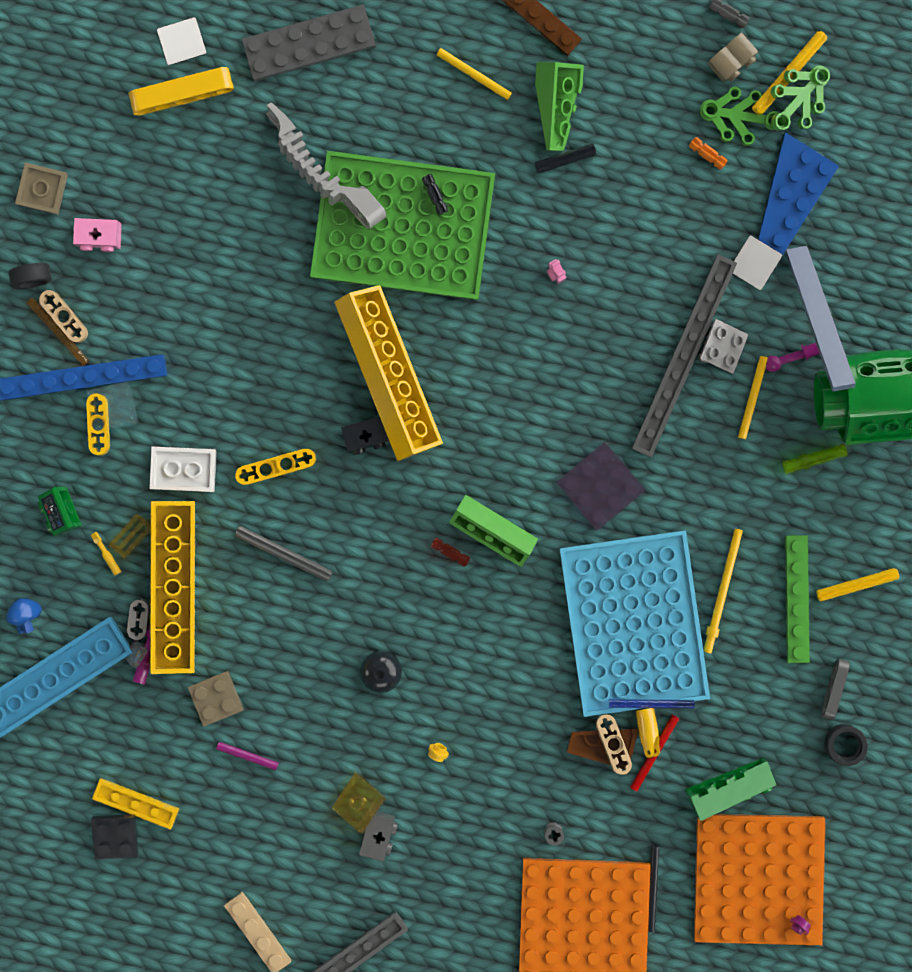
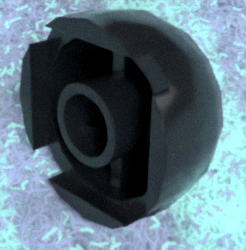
(381, 671)

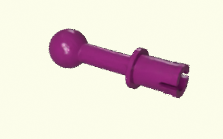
(774, 363)
(142, 670)

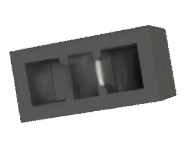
(376, 848)

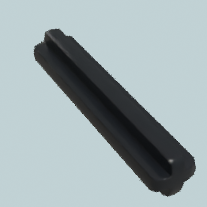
(565, 158)

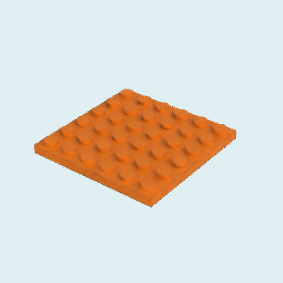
(757, 877)
(584, 916)

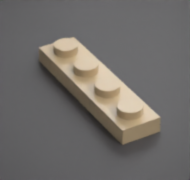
(257, 932)

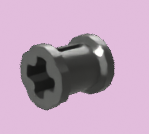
(559, 833)

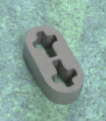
(133, 619)

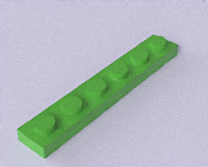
(797, 599)

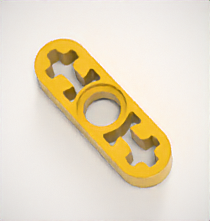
(101, 408)

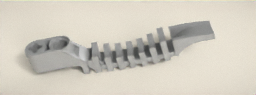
(357, 200)

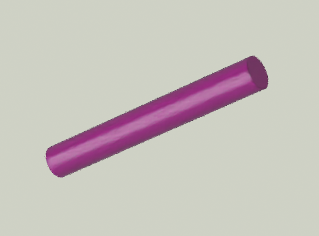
(247, 756)

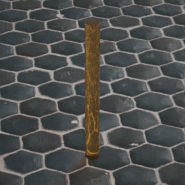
(57, 331)

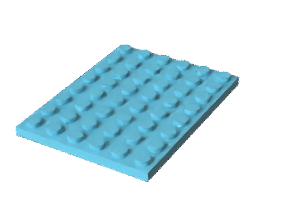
(634, 621)

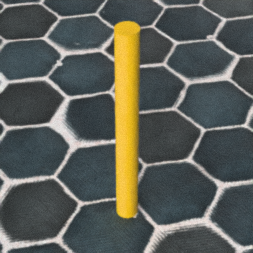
(474, 74)
(752, 397)

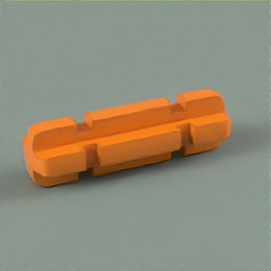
(708, 153)

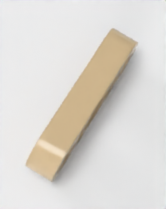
(58, 301)
(613, 761)

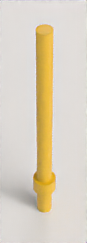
(712, 631)

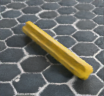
(857, 584)

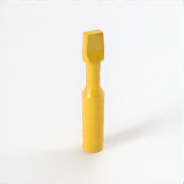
(106, 554)

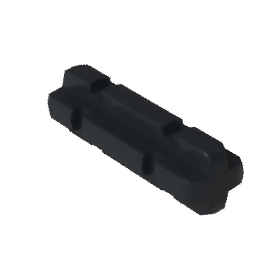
(435, 194)

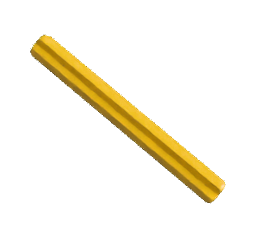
(797, 64)

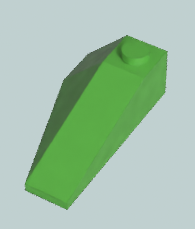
(556, 93)

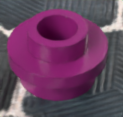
(800, 925)

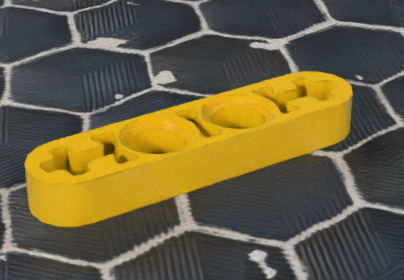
(275, 465)

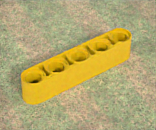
(181, 91)

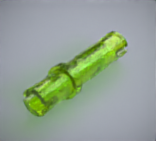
(812, 459)

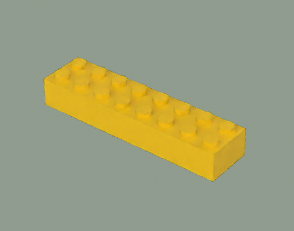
(388, 372)
(172, 587)

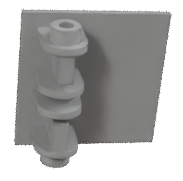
(723, 346)

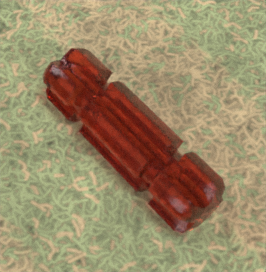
(450, 552)

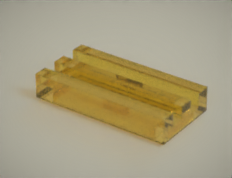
(118, 549)

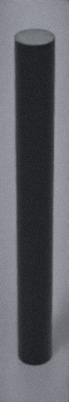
(654, 864)

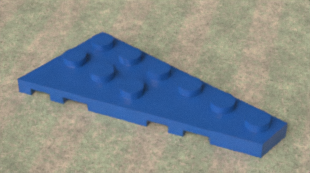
(794, 190)

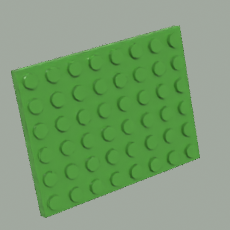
(413, 244)

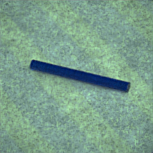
(631, 703)

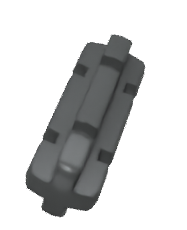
(729, 13)

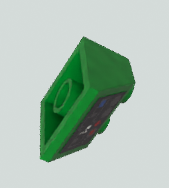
(59, 511)

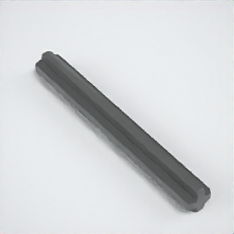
(283, 553)

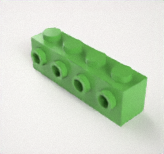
(494, 529)

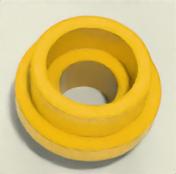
(437, 752)

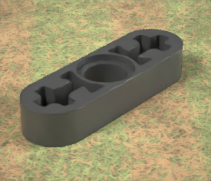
(835, 689)

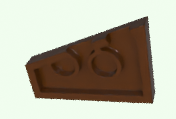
(589, 745)

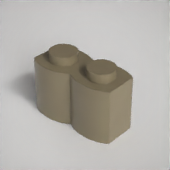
(732, 58)

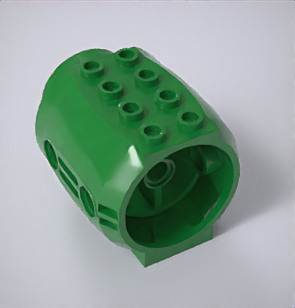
(877, 406)

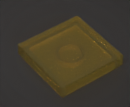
(359, 803)

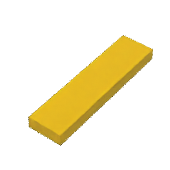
(135, 803)

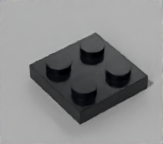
(114, 836)

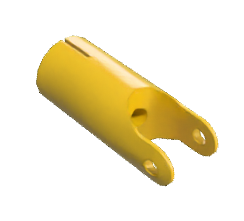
(648, 731)

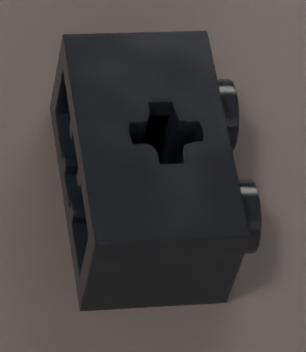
(354, 431)

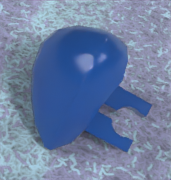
(21, 614)

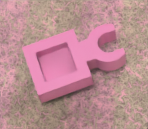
(556, 272)

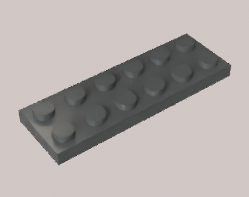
(309, 43)

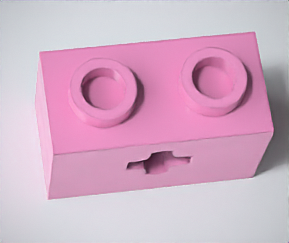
(86, 229)

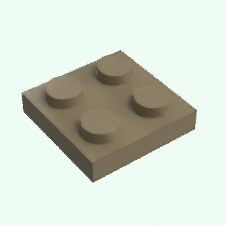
(41, 188)
(215, 698)

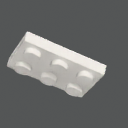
(183, 469)

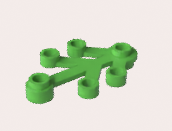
(802, 96)
(735, 115)

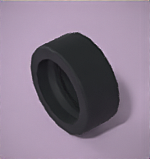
(30, 275)
(859, 754)

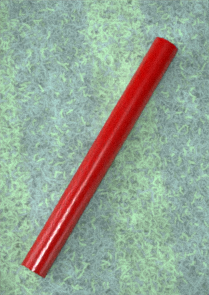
(650, 761)

